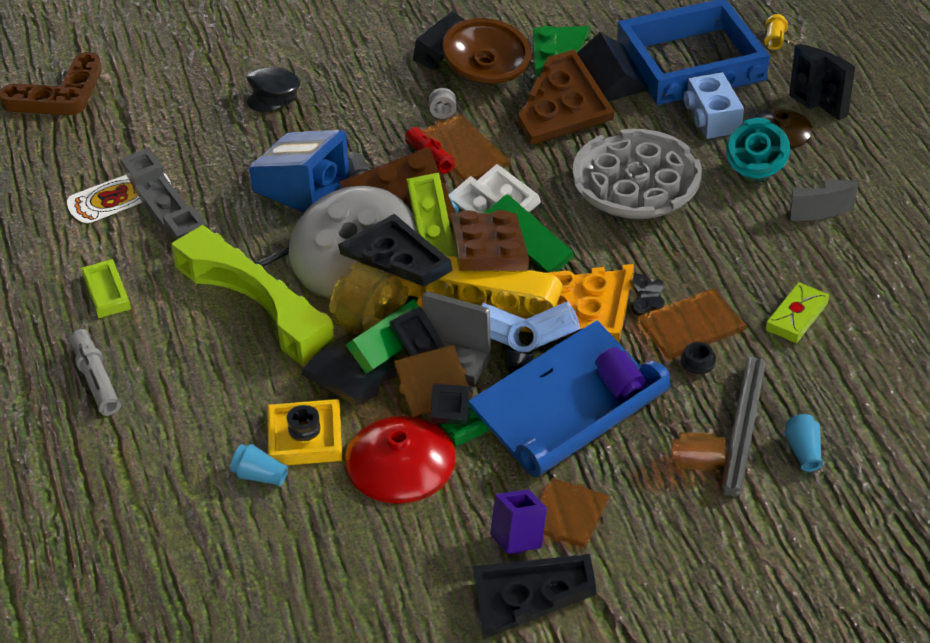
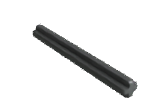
(743, 427)

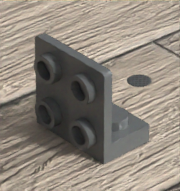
(464, 327)

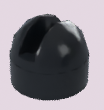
(517, 359)

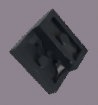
(821, 80)
(342, 375)

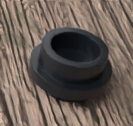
(698, 358)

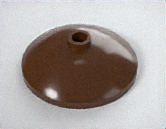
(486, 50)

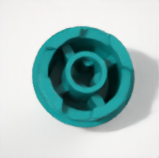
(758, 149)

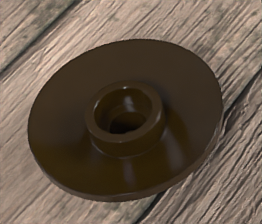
(791, 122)

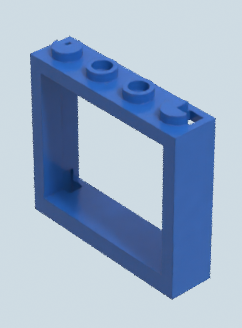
(687, 22)

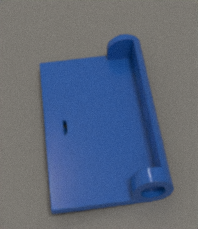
(561, 401)

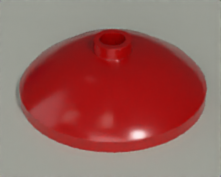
(400, 459)

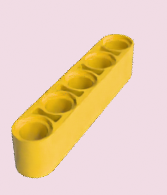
(512, 291)

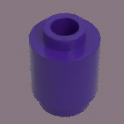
(619, 374)

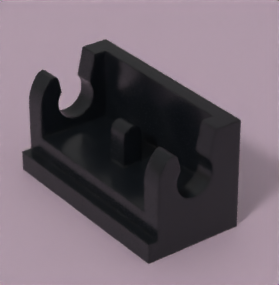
(431, 41)

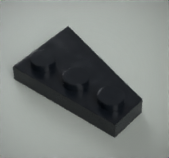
(398, 251)
(530, 589)

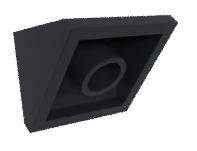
(612, 67)

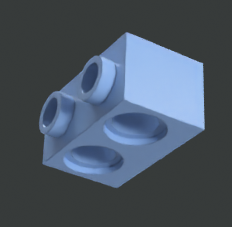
(713, 105)

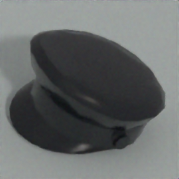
(271, 88)

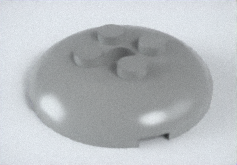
(637, 174)
(332, 220)

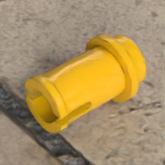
(775, 26)

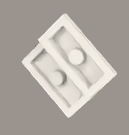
(491, 187)

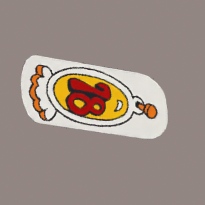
(103, 200)

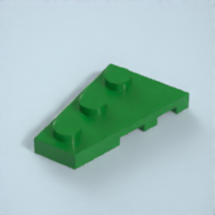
(556, 40)

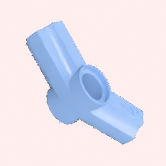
(545, 326)

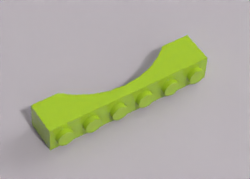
(212, 261)

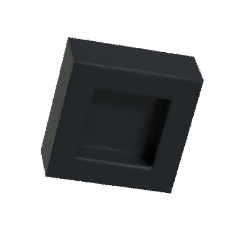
(449, 404)

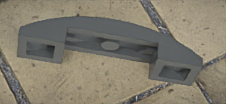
(159, 195)

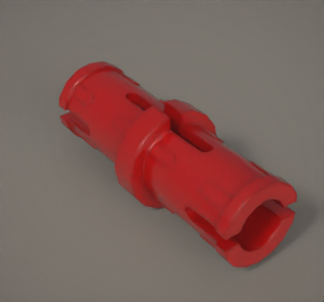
(420, 140)

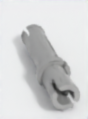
(90, 362)

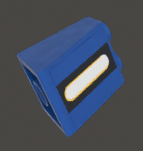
(301, 167)

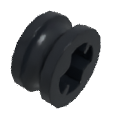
(303, 432)

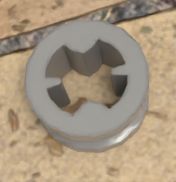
(440, 110)

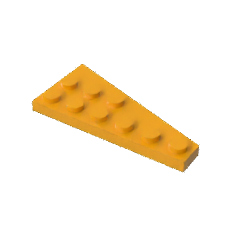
(594, 297)

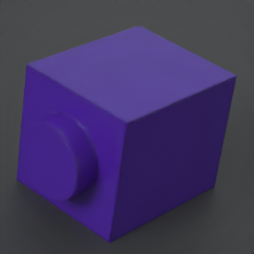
(518, 521)

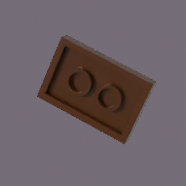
(488, 241)

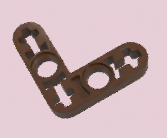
(61, 100)

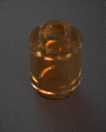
(698, 451)

